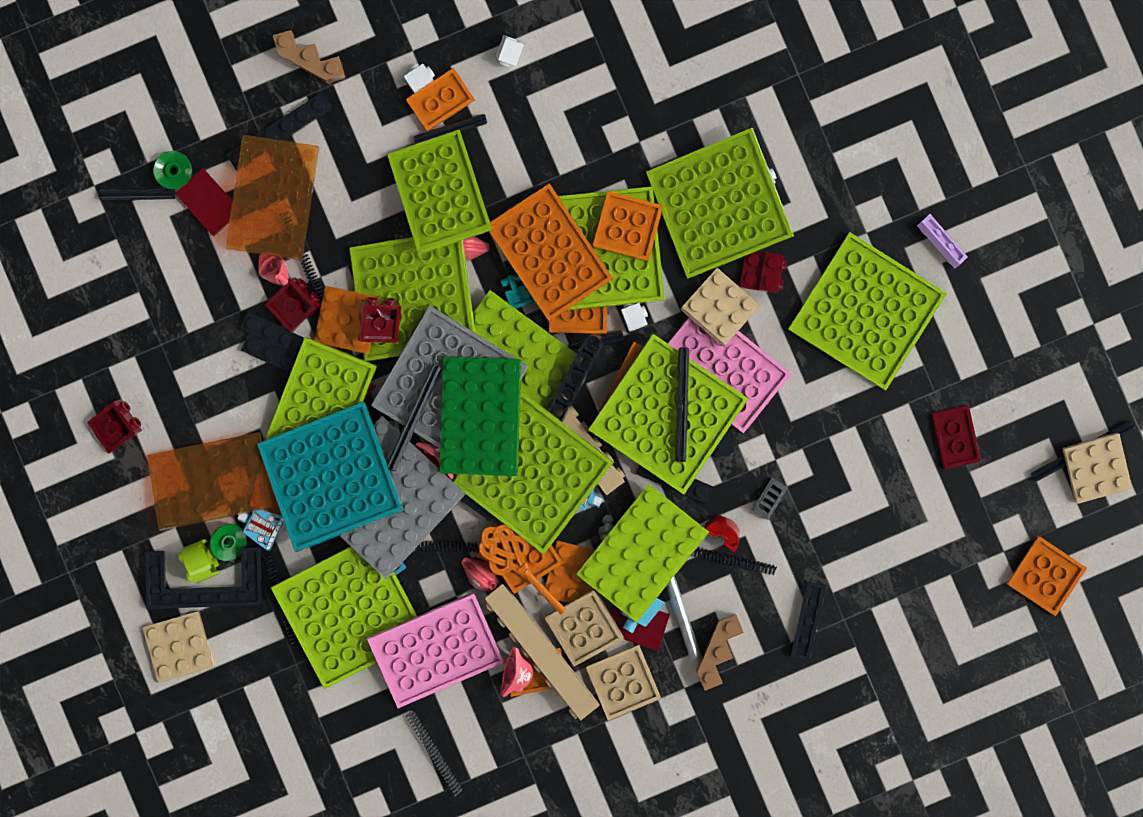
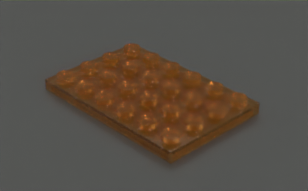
(272, 197)
(209, 481)

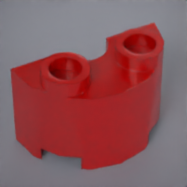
(726, 528)

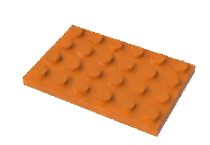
(549, 252)

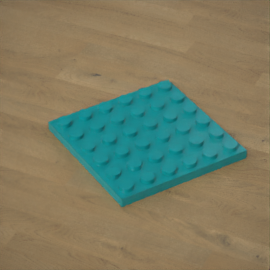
(330, 477)

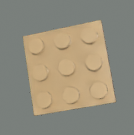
(720, 307)
(1097, 468)
(584, 627)
(178, 647)
(623, 682)

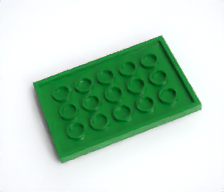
(480, 416)

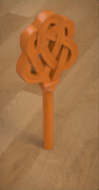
(523, 570)

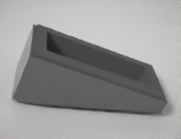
(757, 509)

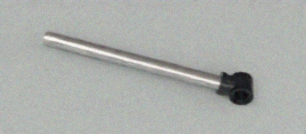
(683, 620)

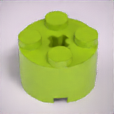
(199, 562)

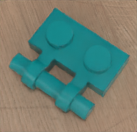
(518, 296)

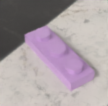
(942, 241)

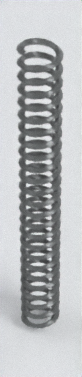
(434, 752)

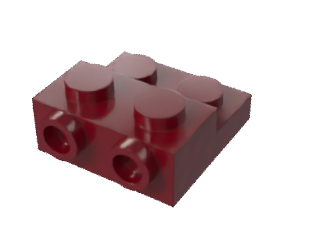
(763, 272)
(293, 304)
(379, 320)
(115, 425)

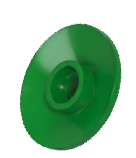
(163, 167)
(230, 549)

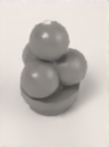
(604, 530)

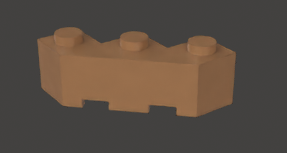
(308, 58)
(718, 651)

